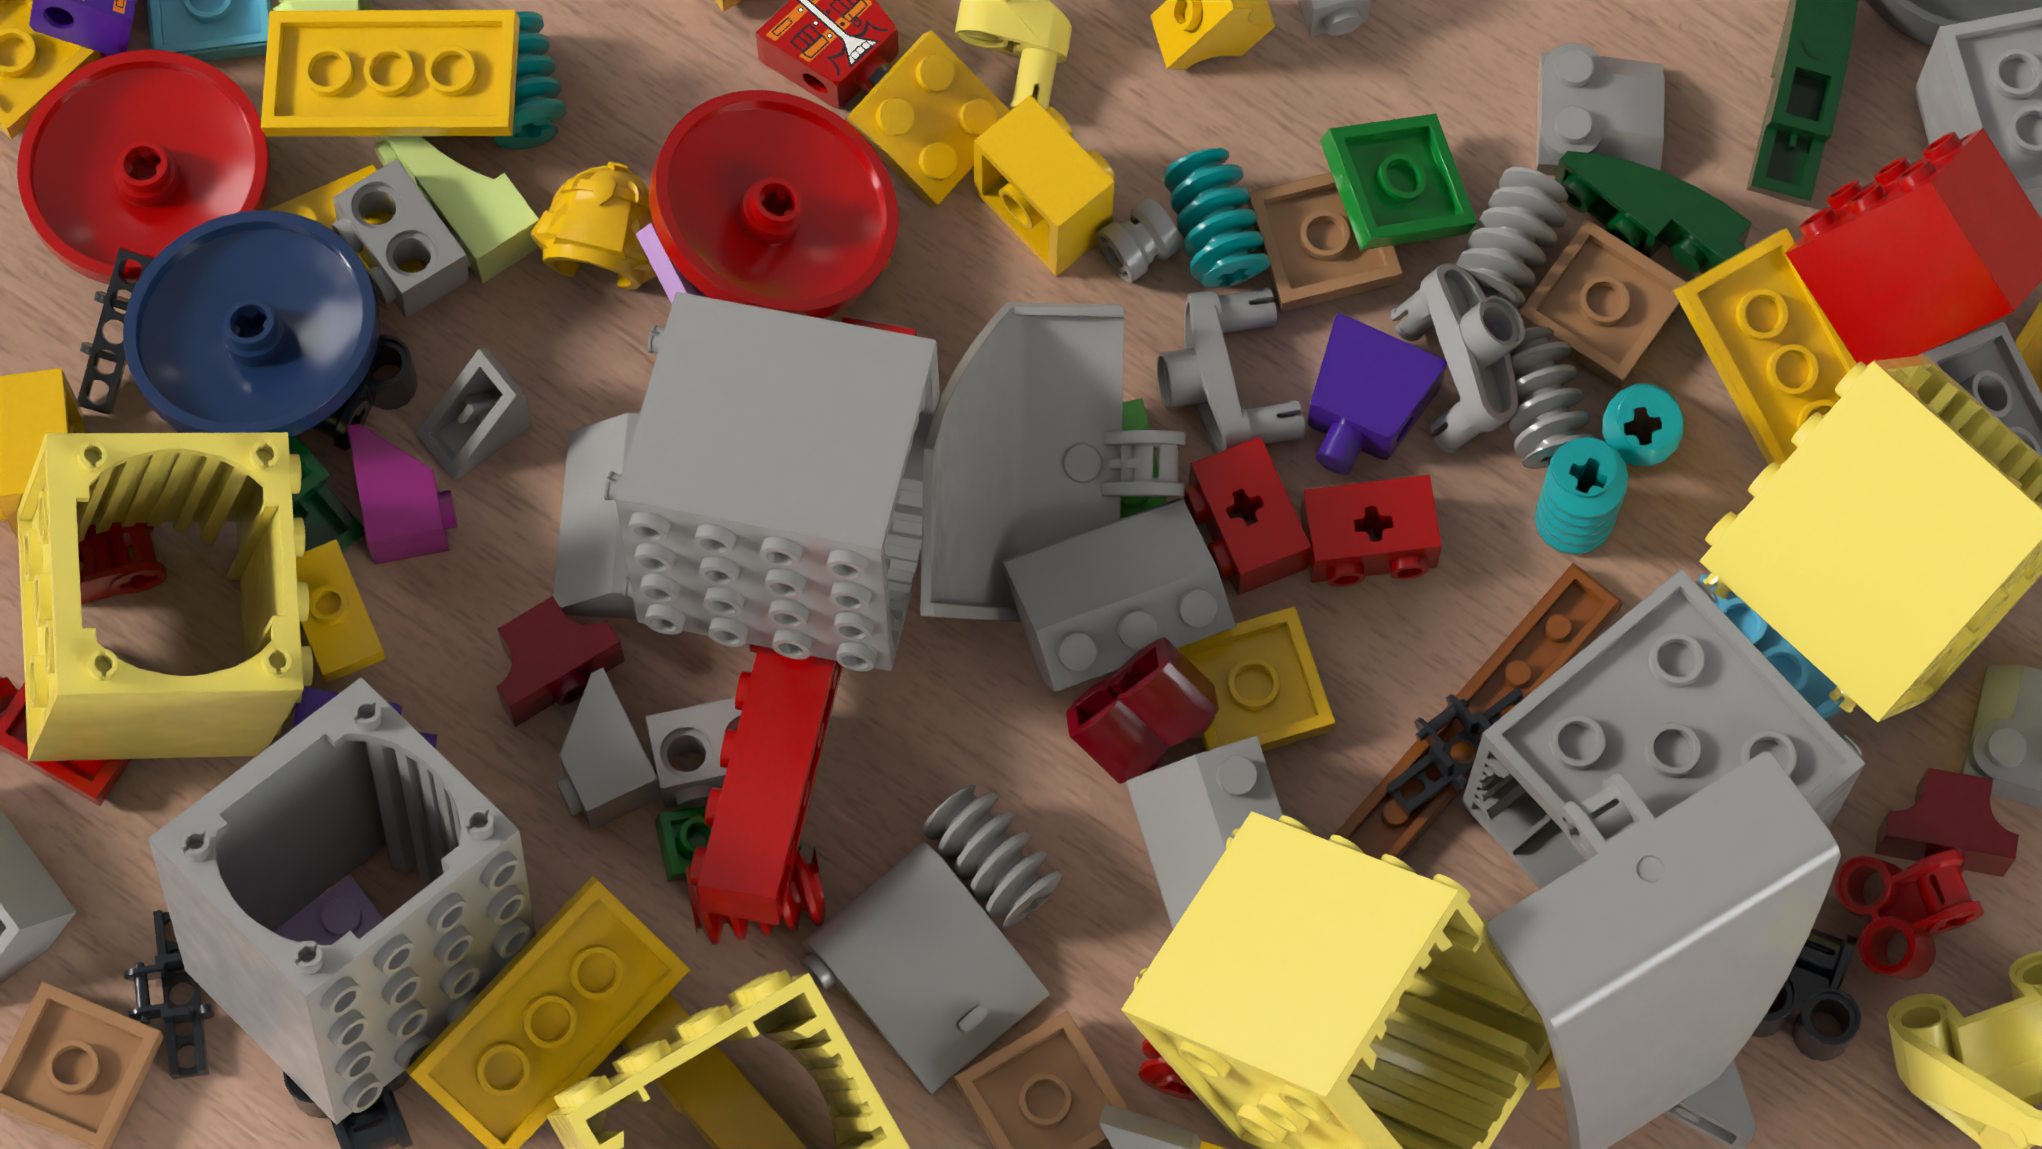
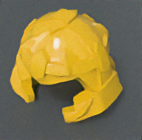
(597, 224)

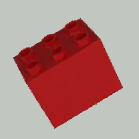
(1922, 250)

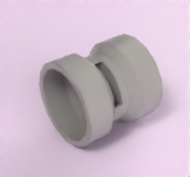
(1136, 242)

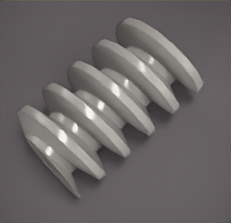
(1512, 231)
(1543, 404)
(990, 855)

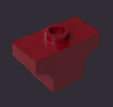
(552, 659)
(1947, 815)

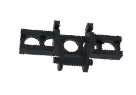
(101, 346)
(1440, 752)
(168, 1011)

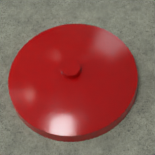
(138, 158)
(773, 204)

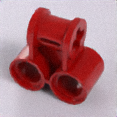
(1916, 901)

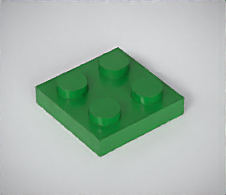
(1398, 181)

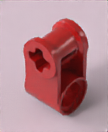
(108, 564)

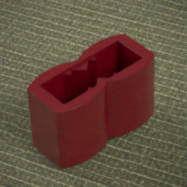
(1142, 711)

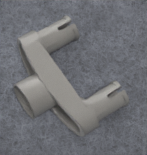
(1476, 343)
(1204, 375)

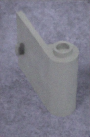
(918, 960)

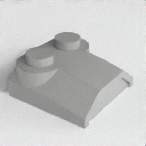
(1598, 107)
(2008, 734)

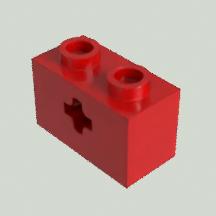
(1249, 483)
(1396, 509)

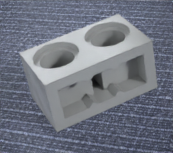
(410, 234)
(695, 730)

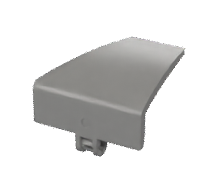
(1030, 452)
(1666, 939)

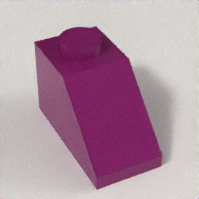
(398, 500)

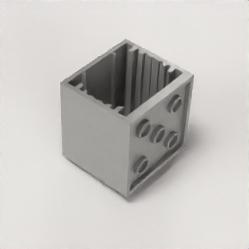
(778, 481)
(1666, 704)
(291, 829)

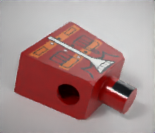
(830, 46)

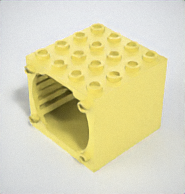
(1888, 535)
(82, 695)
(1338, 1001)
(771, 1006)

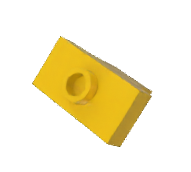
(1209, 28)
(337, 618)

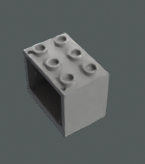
(1989, 79)

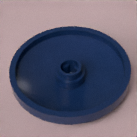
(252, 325)

